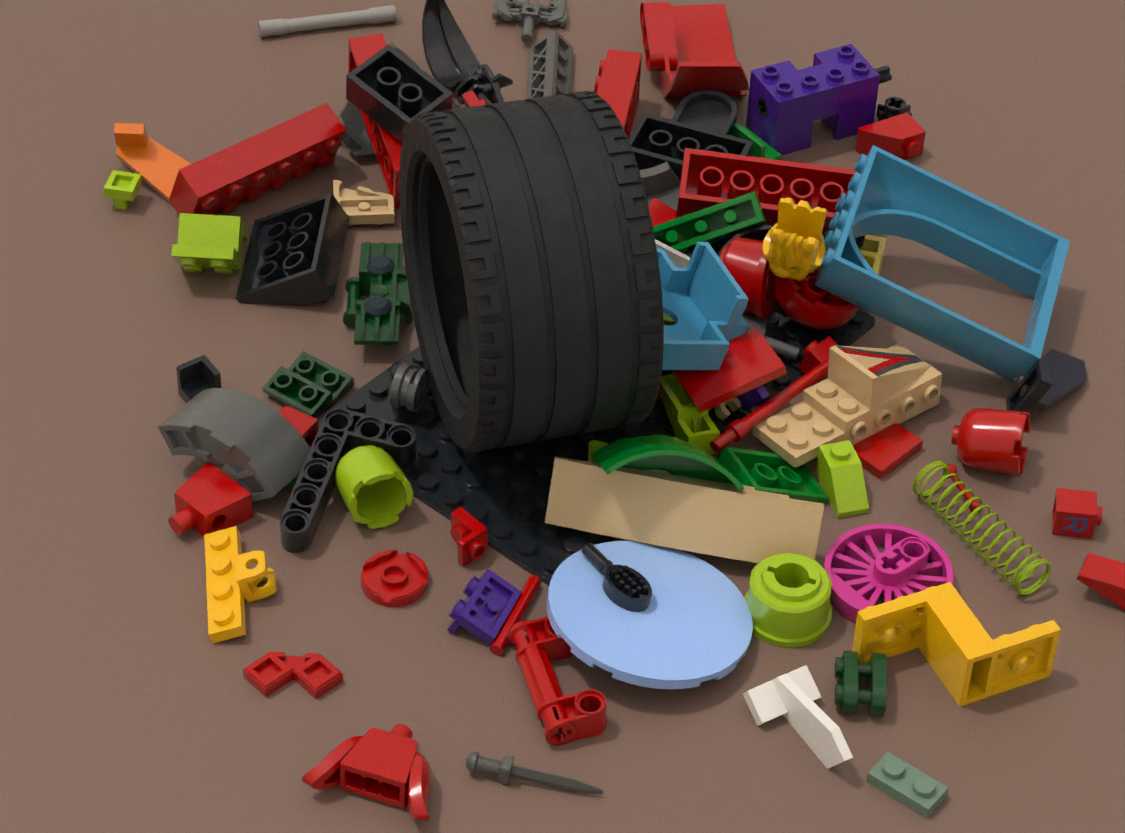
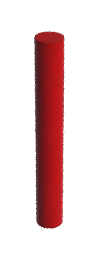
(516, 614)

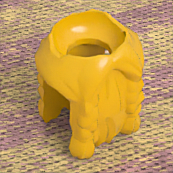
(796, 242)

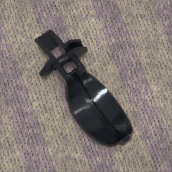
(453, 59)

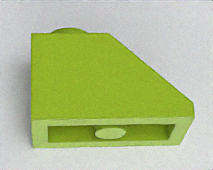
(842, 478)

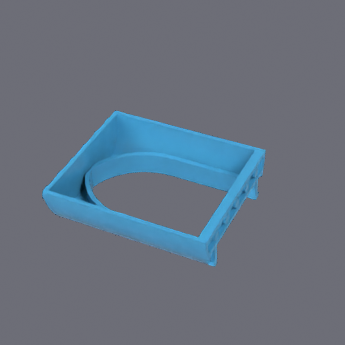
(917, 205)

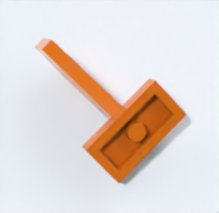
(147, 157)

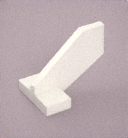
(793, 698)

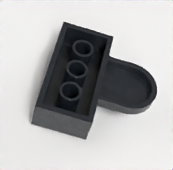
(699, 123)

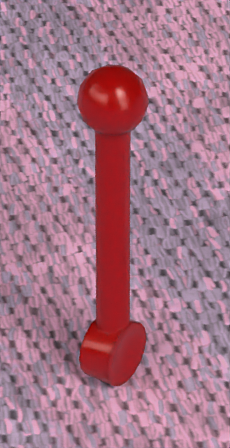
(974, 504)

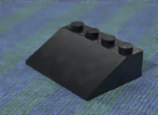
(295, 254)

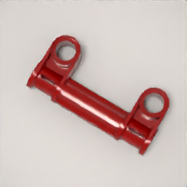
(573, 715)

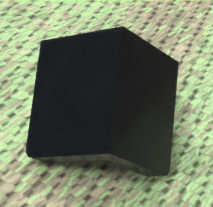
(196, 376)

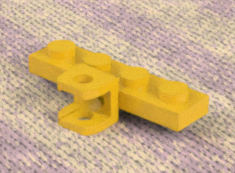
(230, 581)

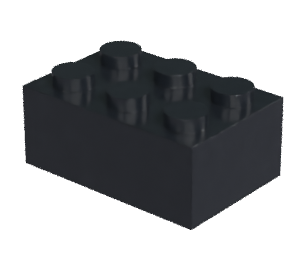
(394, 91)

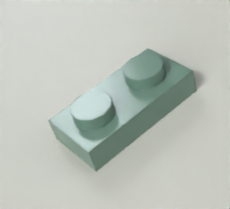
(907, 784)

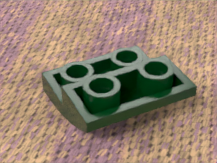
(309, 385)

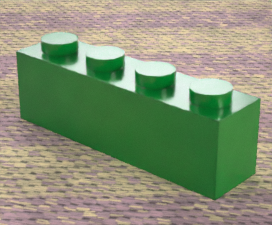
(711, 223)

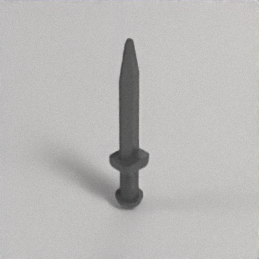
(507, 769)

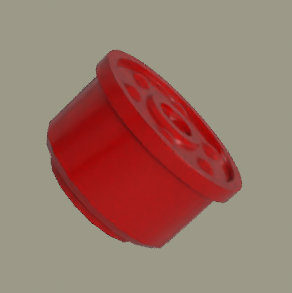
(752, 272)

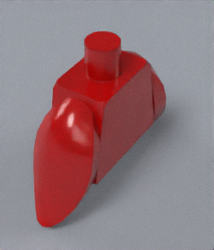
(380, 768)

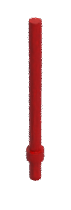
(740, 428)

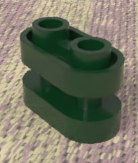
(848, 694)

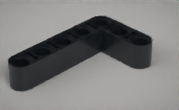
(337, 435)

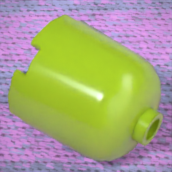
(372, 486)

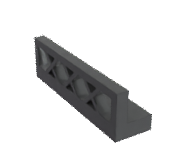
(557, 67)

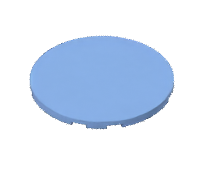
(687, 634)

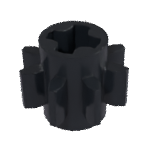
(893, 107)

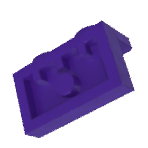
(485, 606)

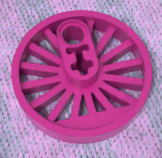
(889, 574)

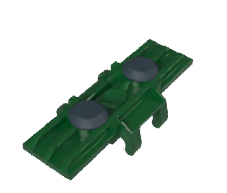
(381, 279)

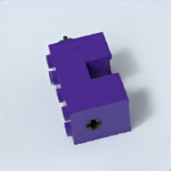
(836, 88)

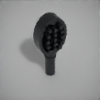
(620, 583)

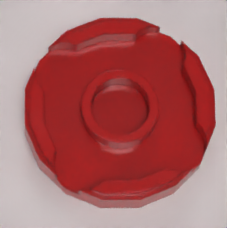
(394, 578)

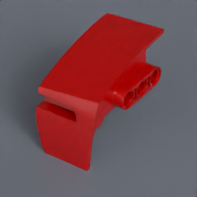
(691, 49)

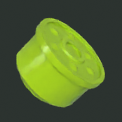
(789, 600)

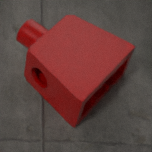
(210, 502)

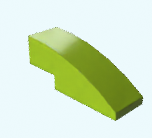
(684, 418)

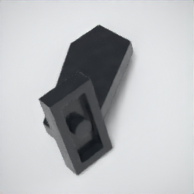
(1048, 382)

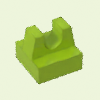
(122, 187)

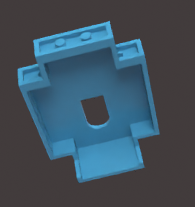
(705, 308)

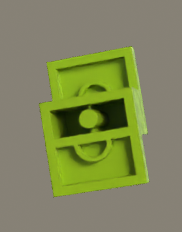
(210, 242)

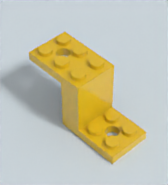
(956, 643)

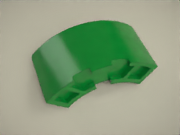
(664, 454)

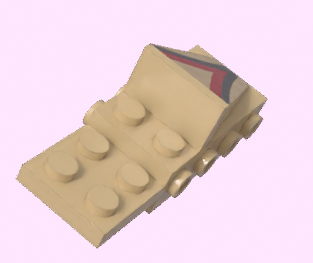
(859, 398)

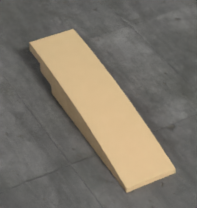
(681, 512)

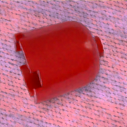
(992, 440)

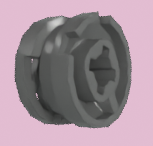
(409, 388)

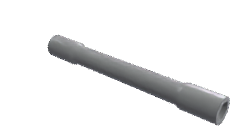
(282, 26)

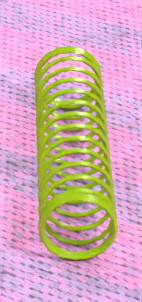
(1035, 564)

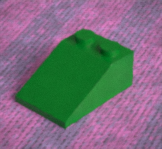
(771, 474)

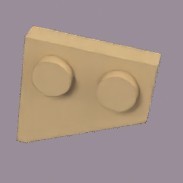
(365, 205)

